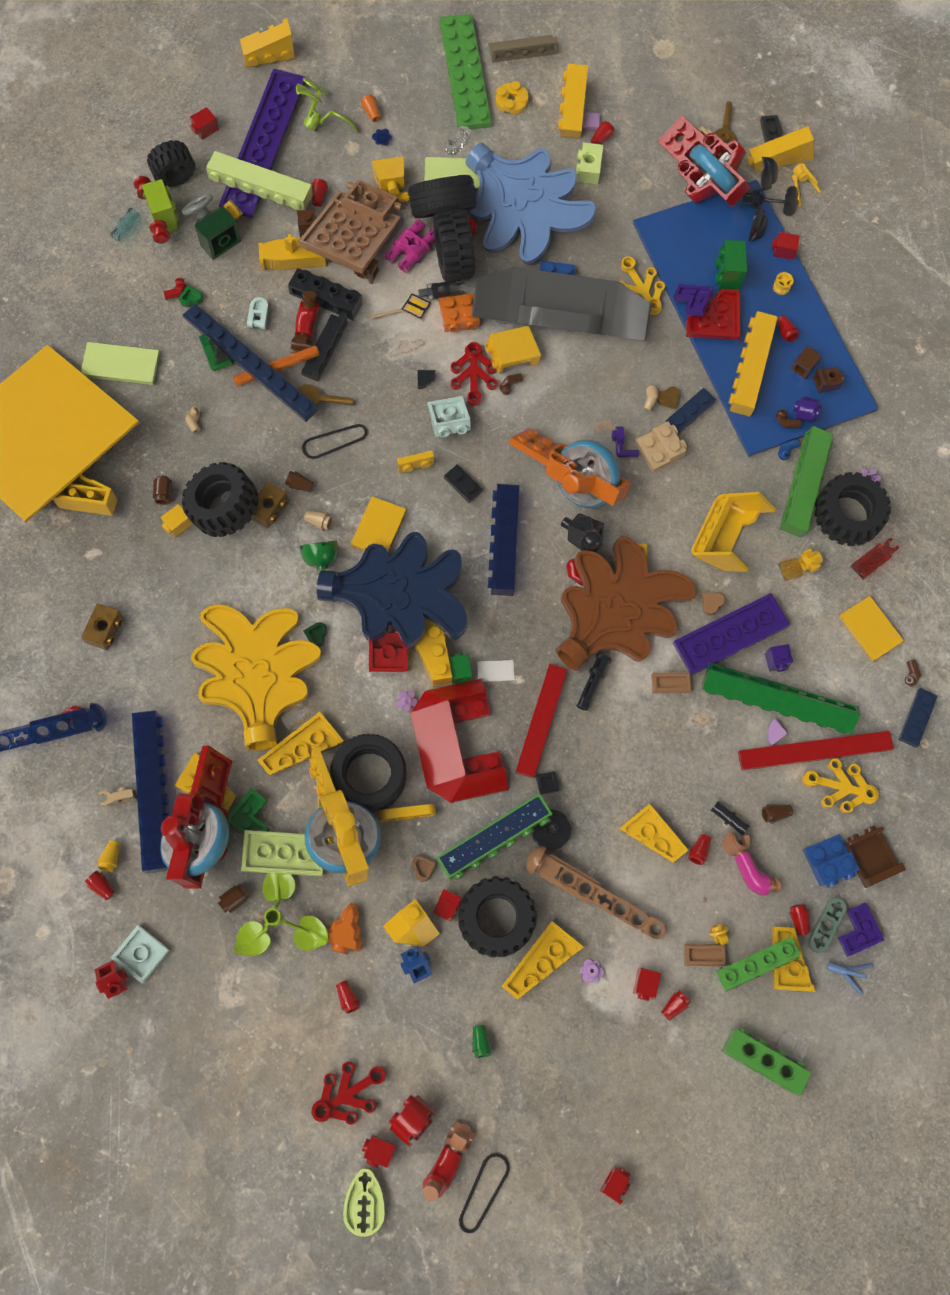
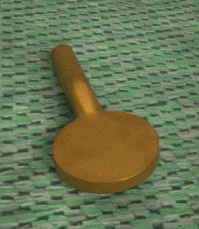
(725, 133)
(314, 395)

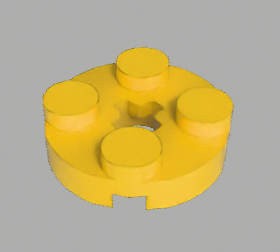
(514, 90)

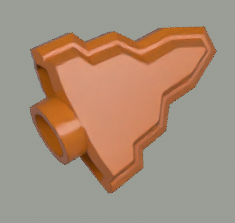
(345, 932)

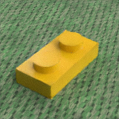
(411, 462)

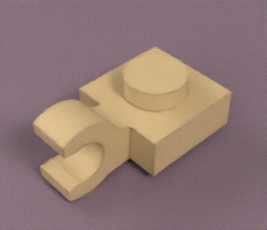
(122, 796)

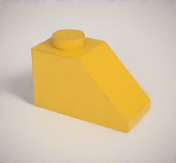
(411, 926)

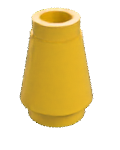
(109, 857)

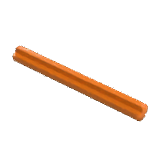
(281, 363)

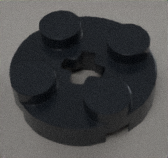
(557, 839)

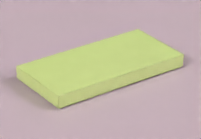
(444, 167)
(120, 363)
(277, 854)

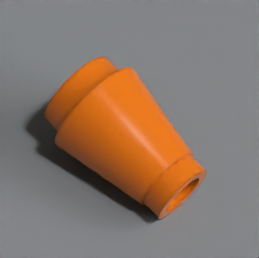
(371, 108)

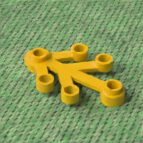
(643, 289)
(843, 786)

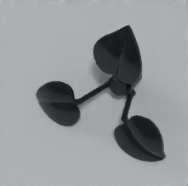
(755, 198)

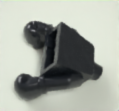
(584, 532)

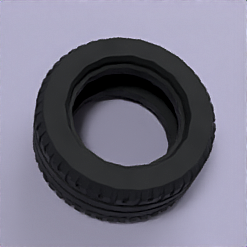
(442, 195)
(376, 745)

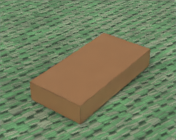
(671, 683)
(704, 955)

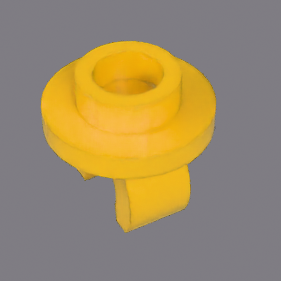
(719, 933)

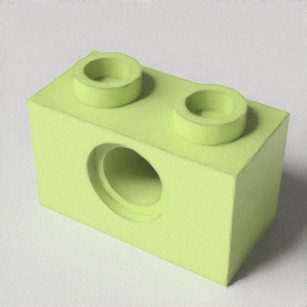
(590, 163)

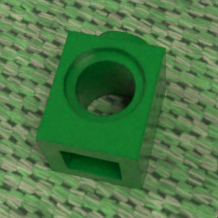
(460, 668)

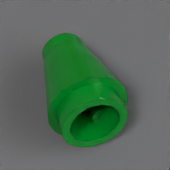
(481, 1044)

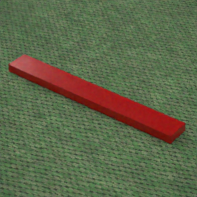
(815, 750)

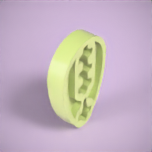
(352, 1206)

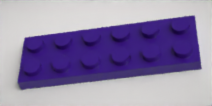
(731, 634)

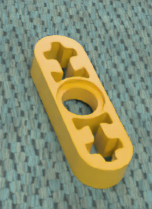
(407, 813)

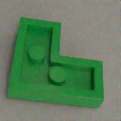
(244, 813)

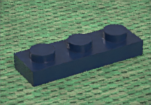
(691, 410)
(917, 717)

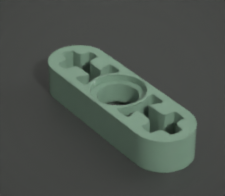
(828, 909)

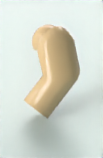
(652, 395)
(192, 418)

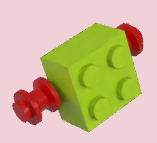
(160, 205)

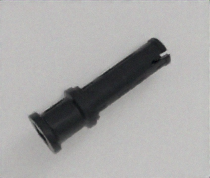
(596, 673)

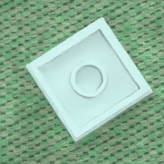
(140, 954)

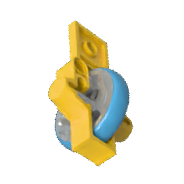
(347, 826)

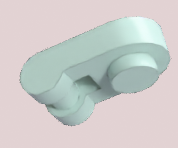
(258, 308)

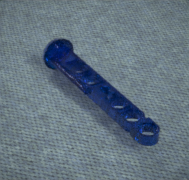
(82, 720)

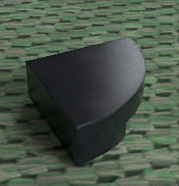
(425, 377)

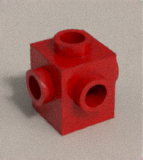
(111, 979)

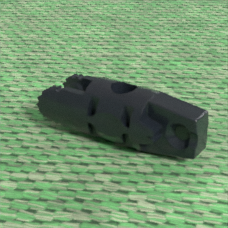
(432, 290)

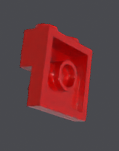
(388, 654)

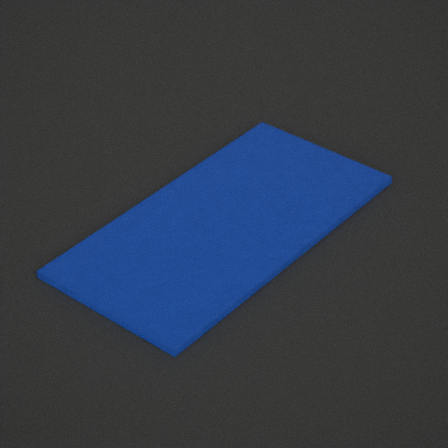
(684, 251)

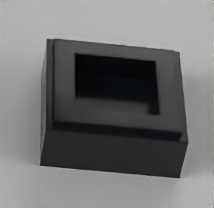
(547, 783)

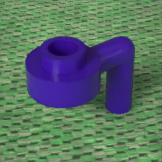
(618, 436)

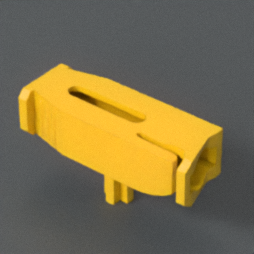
(287, 255)

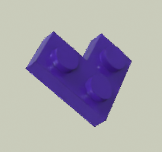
(696, 297)
(865, 933)

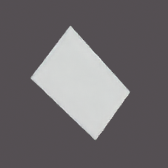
(496, 670)

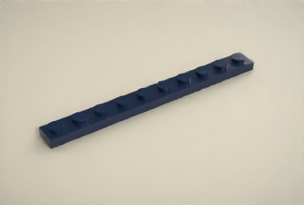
(251, 363)

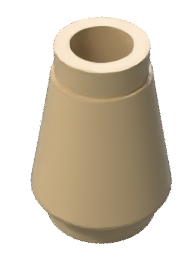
(319, 519)

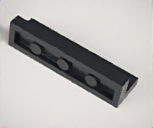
(326, 345)

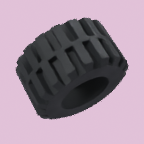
(171, 163)

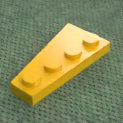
(299, 744)
(544, 957)

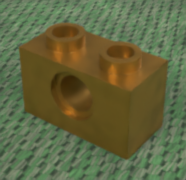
(269, 495)
(101, 616)

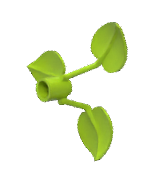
(313, 117)
(253, 938)

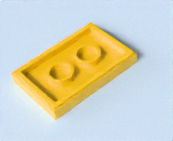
(378, 524)
(871, 628)

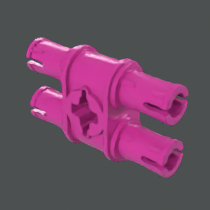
(411, 246)

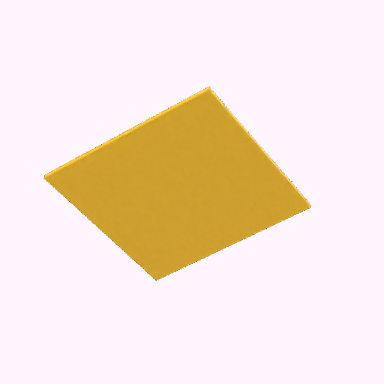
(52, 430)

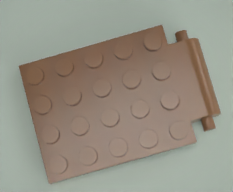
(353, 226)

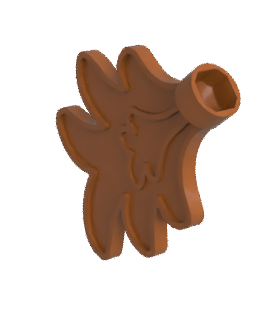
(619, 605)

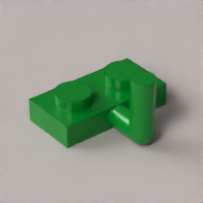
(210, 352)

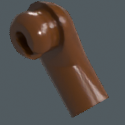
(785, 421)
(914, 673)

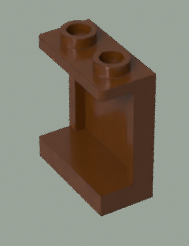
(873, 856)

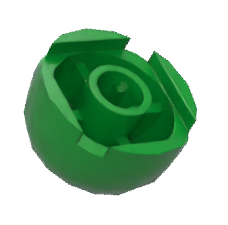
(320, 554)

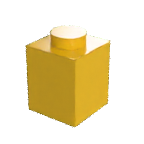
(175, 521)

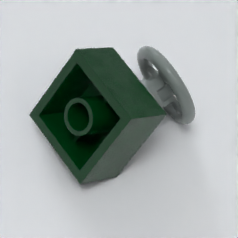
(214, 228)

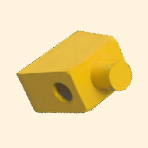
(389, 174)

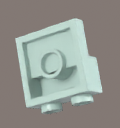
(449, 416)

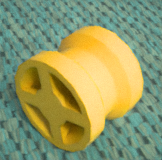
(786, 280)

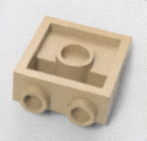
(661, 446)

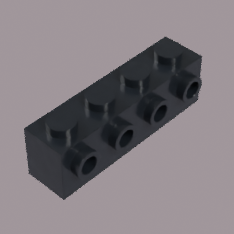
(329, 294)

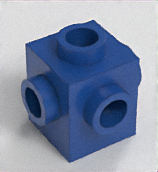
(416, 964)

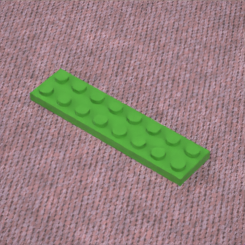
(465, 71)

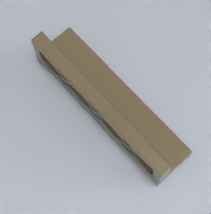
(523, 48)

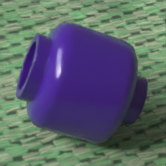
(807, 409)

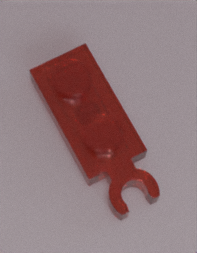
(873, 559)

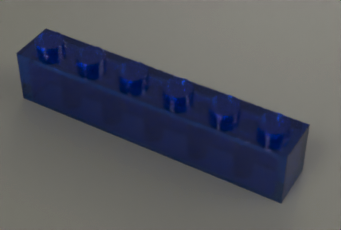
(505, 540)

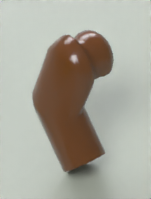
(508, 381)

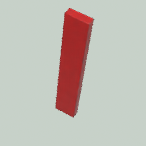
(541, 721)

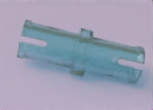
(124, 224)

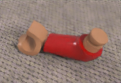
(447, 1164)

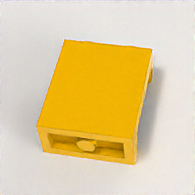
(512, 348)

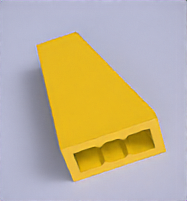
(785, 150)

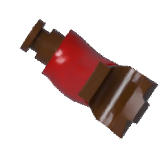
(305, 322)

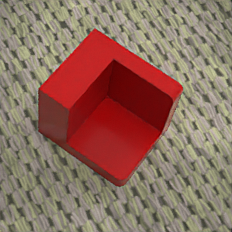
(447, 905)

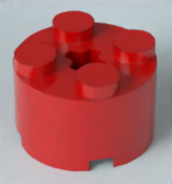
(412, 1120)

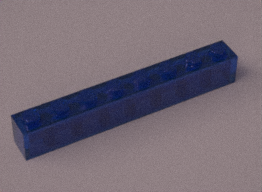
(150, 787)

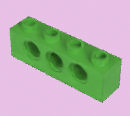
(758, 964)
(797, 1077)

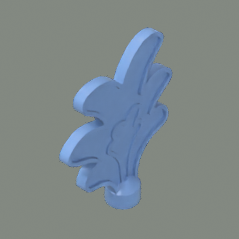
(525, 199)

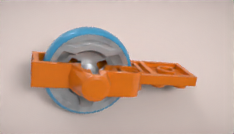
(582, 469)

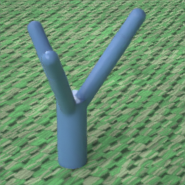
(846, 971)

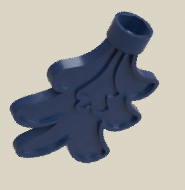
(400, 591)

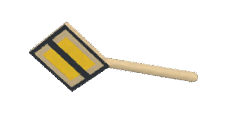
(414, 306)

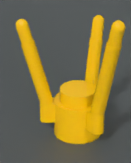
(802, 174)

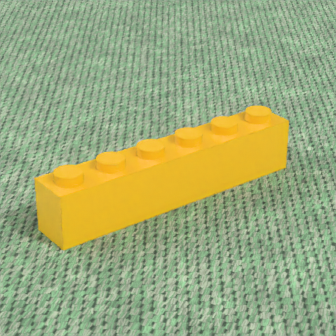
(753, 363)

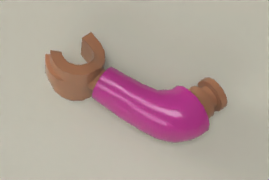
(754, 879)

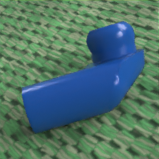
(785, 448)

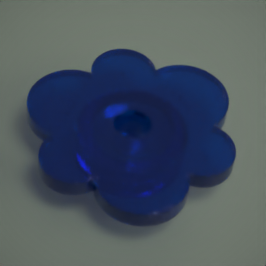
(381, 137)

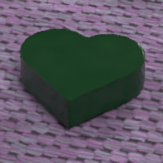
(316, 633)

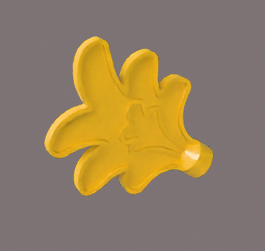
(252, 668)

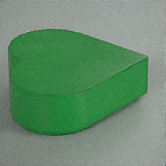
(190, 297)

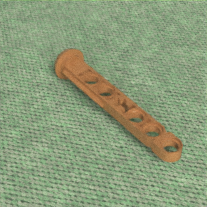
(549, 867)

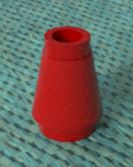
(602, 133)
(319, 190)
(787, 329)
(699, 852)
(99, 884)
(800, 918)
(348, 999)
(675, 1005)

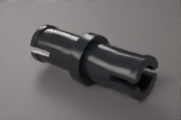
(730, 818)

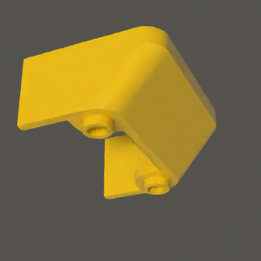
(723, 527)

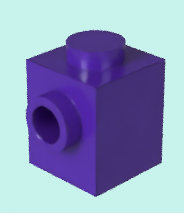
(779, 658)

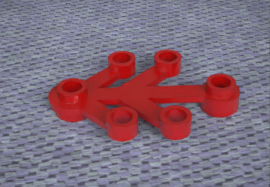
(473, 371)
(345, 1096)

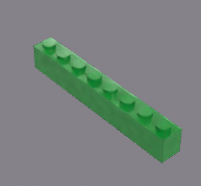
(780, 698)

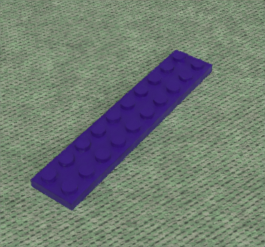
(266, 133)

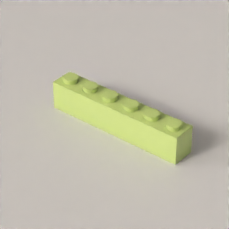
(259, 181)

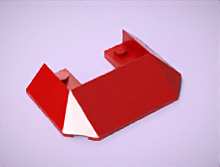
(439, 748)

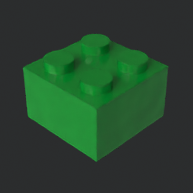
(731, 265)

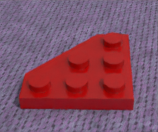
(720, 318)

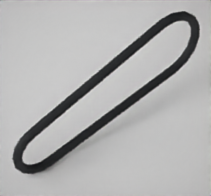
(332, 432)
(473, 1188)

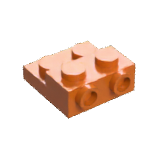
(457, 313)

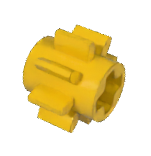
(810, 560)

